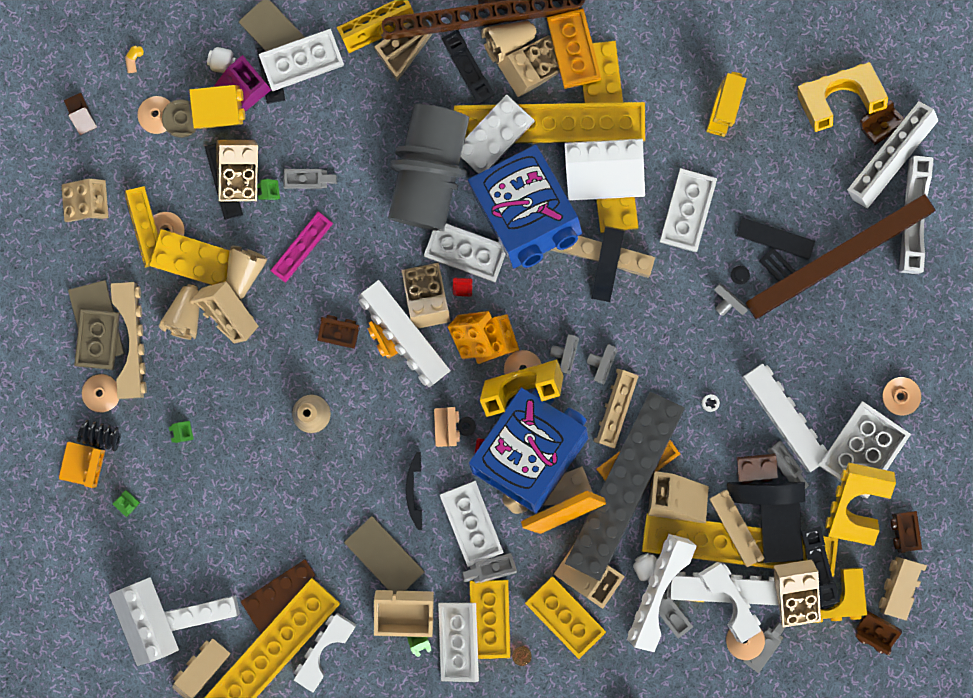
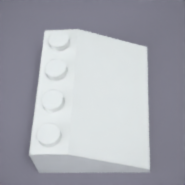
(605, 169)
(866, 441)
(144, 622)

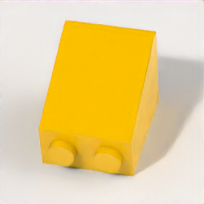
(217, 106)

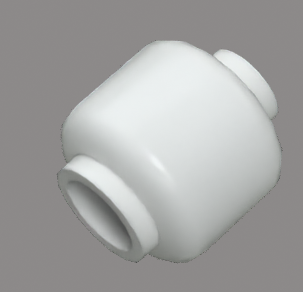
(220, 59)
(645, 566)

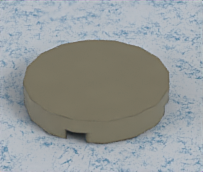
(178, 118)

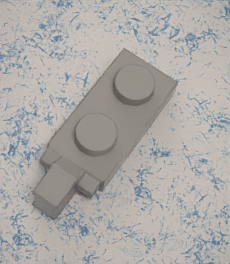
(307, 179)
(787, 463)
(490, 569)
(673, 617)
(772, 641)

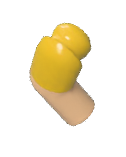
(131, 56)

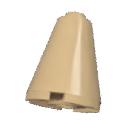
(507, 38)
(243, 269)
(182, 315)
(319, 414)

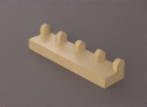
(616, 408)
(736, 528)

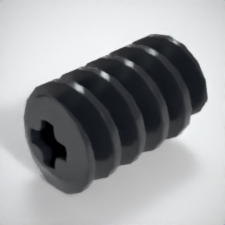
(99, 435)

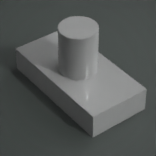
(728, 301)
(566, 354)
(603, 363)

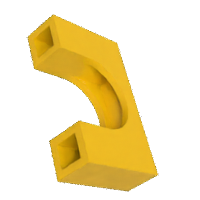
(858, 79)
(726, 104)
(498, 390)
(855, 482)
(852, 598)

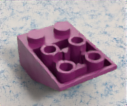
(247, 79)

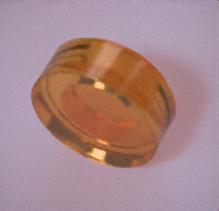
(521, 656)

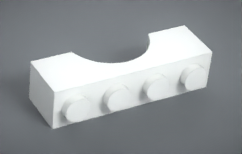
(202, 613)
(742, 623)
(311, 673)

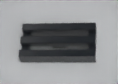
(780, 258)

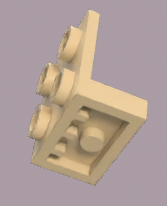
(85, 200)

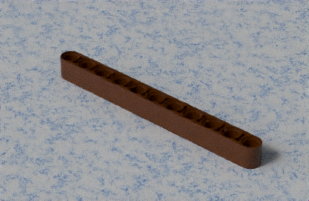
(475, 20)
(840, 256)

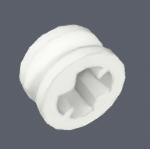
(712, 397)

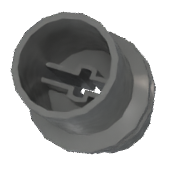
(428, 167)

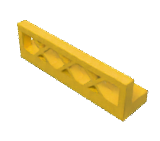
(370, 32)
(142, 222)

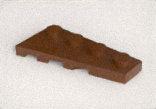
(272, 598)

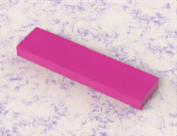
(301, 247)

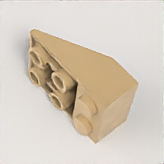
(530, 66)
(237, 170)
(425, 295)
(677, 498)
(594, 590)
(797, 593)

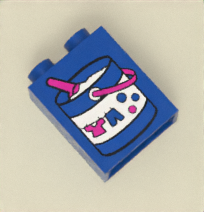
(526, 207)
(530, 449)

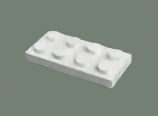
(301, 60)
(495, 134)
(688, 210)
(466, 252)
(471, 523)
(458, 642)

